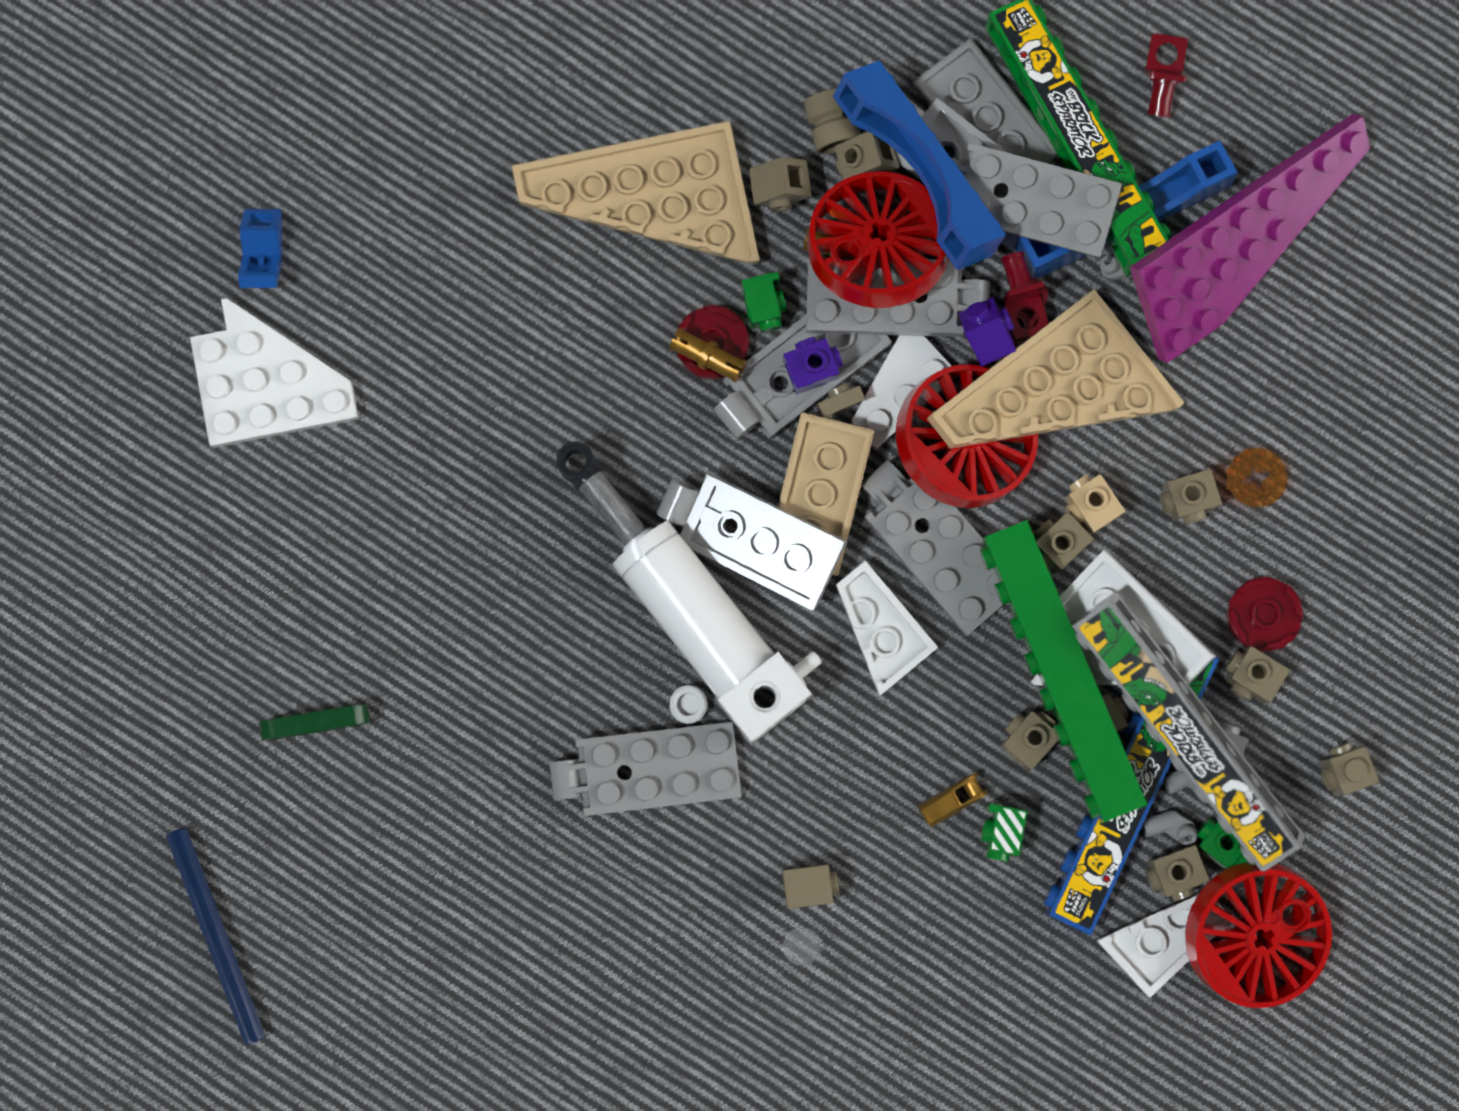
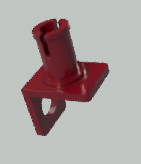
(1164, 76)
(1022, 295)

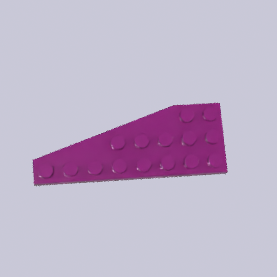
(1215, 262)

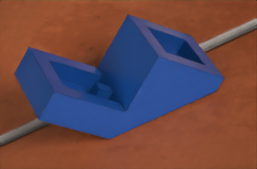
(261, 248)

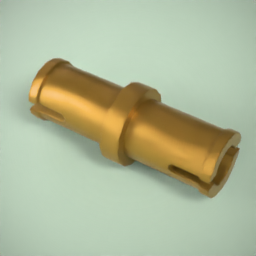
(708, 355)

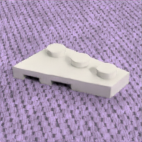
(905, 366)
(883, 627)
(1155, 946)

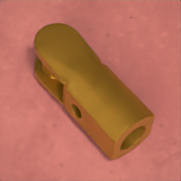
(947, 803)

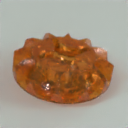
(1263, 462)

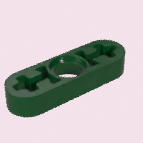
(314, 722)

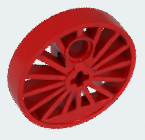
(876, 240)
(931, 473)
(1253, 953)

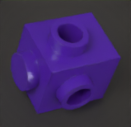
(988, 330)
(812, 364)

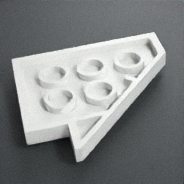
(263, 383)
(1104, 578)

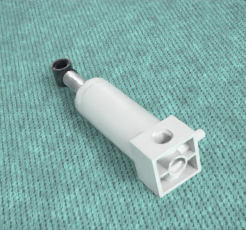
(695, 609)

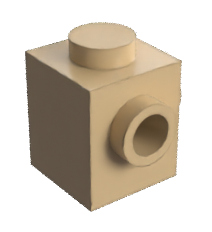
(1093, 503)

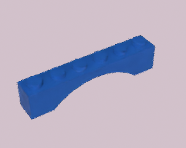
(879, 106)
(1171, 191)

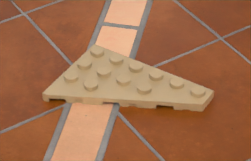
(659, 187)
(1062, 378)

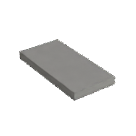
(984, 99)

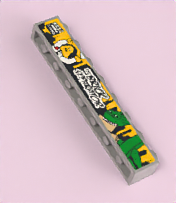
(1188, 732)

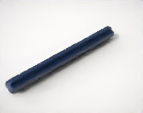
(215, 936)

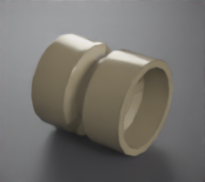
(830, 122)

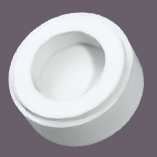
(688, 704)

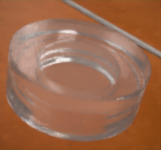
(801, 946)

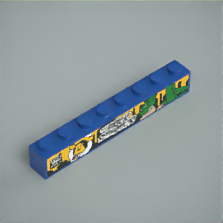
(1104, 847)

